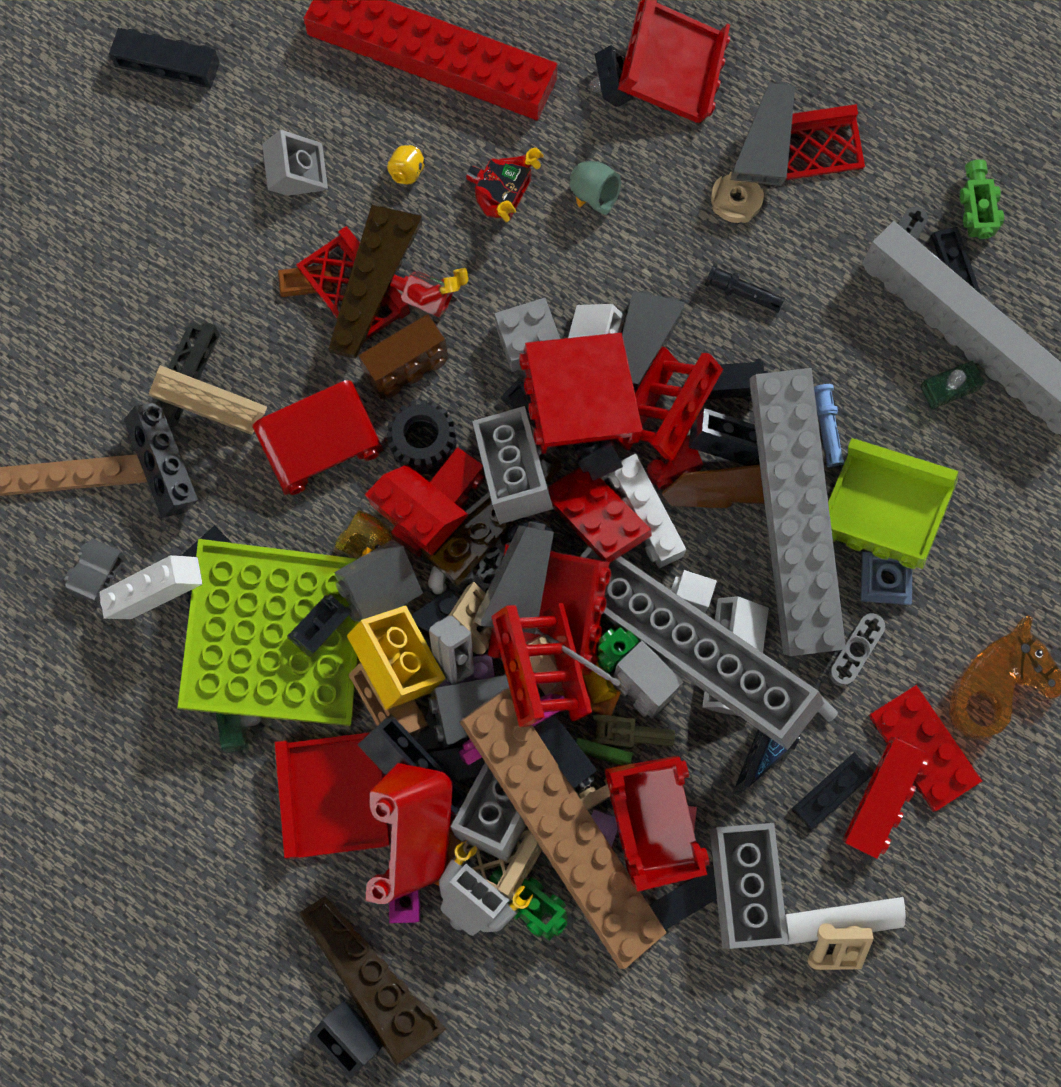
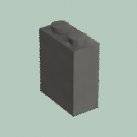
(378, 582)

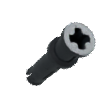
(732, 284)

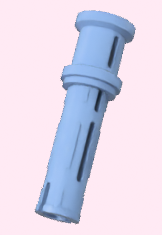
(826, 414)

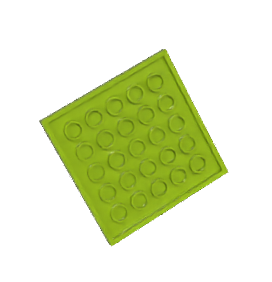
(239, 643)

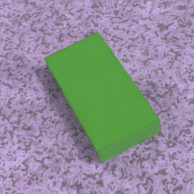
(604, 752)

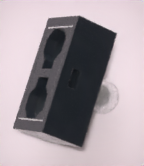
(609, 68)

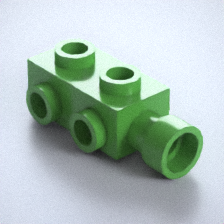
(986, 210)

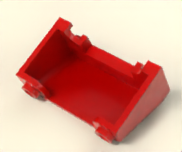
(316, 435)
(420, 814)
(655, 822)

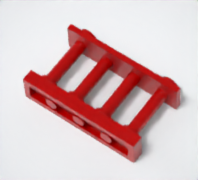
(686, 406)
(519, 671)

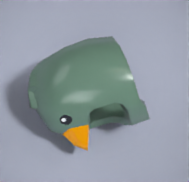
(594, 182)

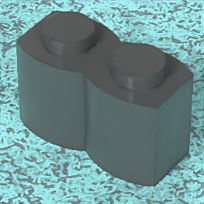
(94, 571)

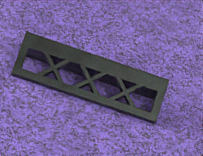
(195, 363)

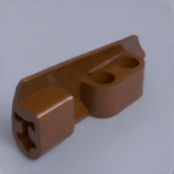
(717, 488)

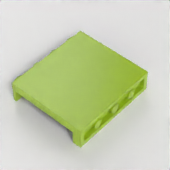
(890, 503)

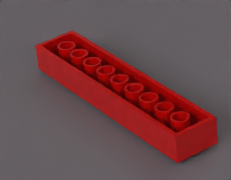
(436, 51)

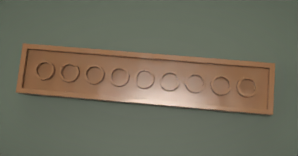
(563, 829)

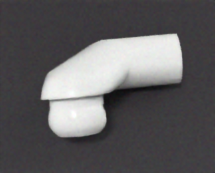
(436, 581)

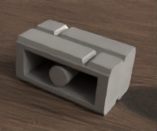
(452, 649)

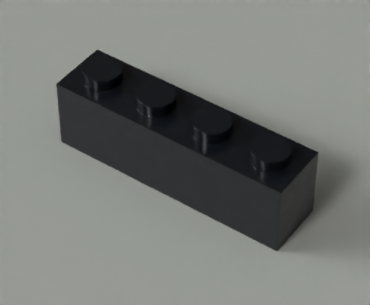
(164, 57)
(393, 744)

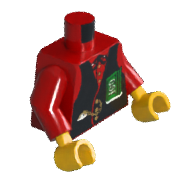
(503, 183)
(428, 292)

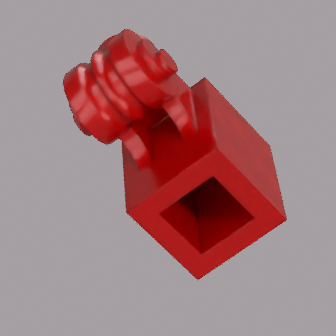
(685, 461)

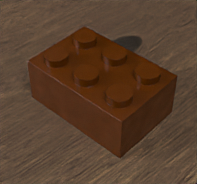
(404, 357)

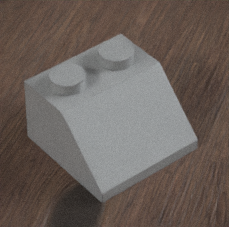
(294, 164)

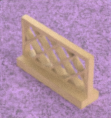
(206, 400)
(518, 867)

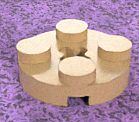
(733, 210)

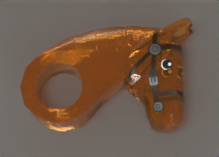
(995, 671)

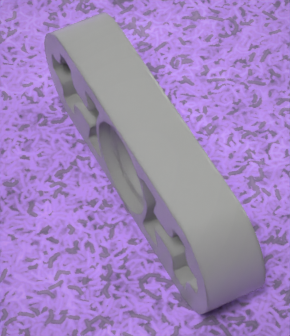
(861, 628)

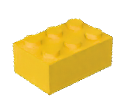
(395, 657)

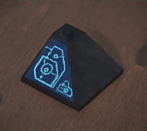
(760, 758)

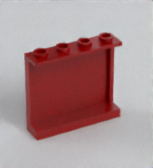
(674, 61)
(580, 390)
(581, 589)
(327, 797)

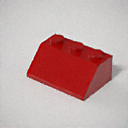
(416, 507)

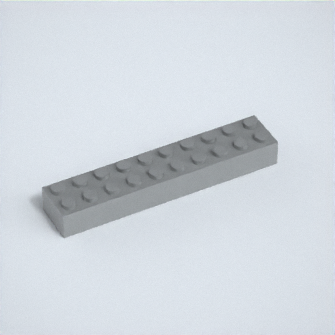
(968, 321)
(797, 512)
(709, 653)

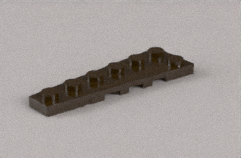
(379, 256)
(478, 533)
(384, 1000)

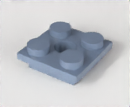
(873, 587)

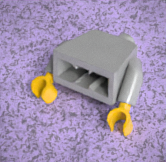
(472, 900)

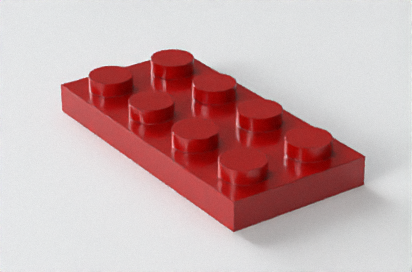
(598, 515)
(917, 724)

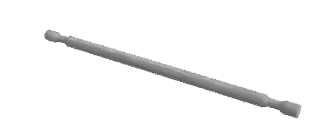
(582, 660)

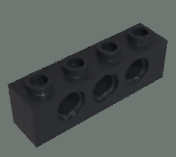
(725, 438)
(160, 459)

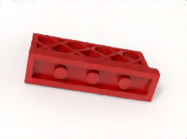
(825, 120)
(349, 245)

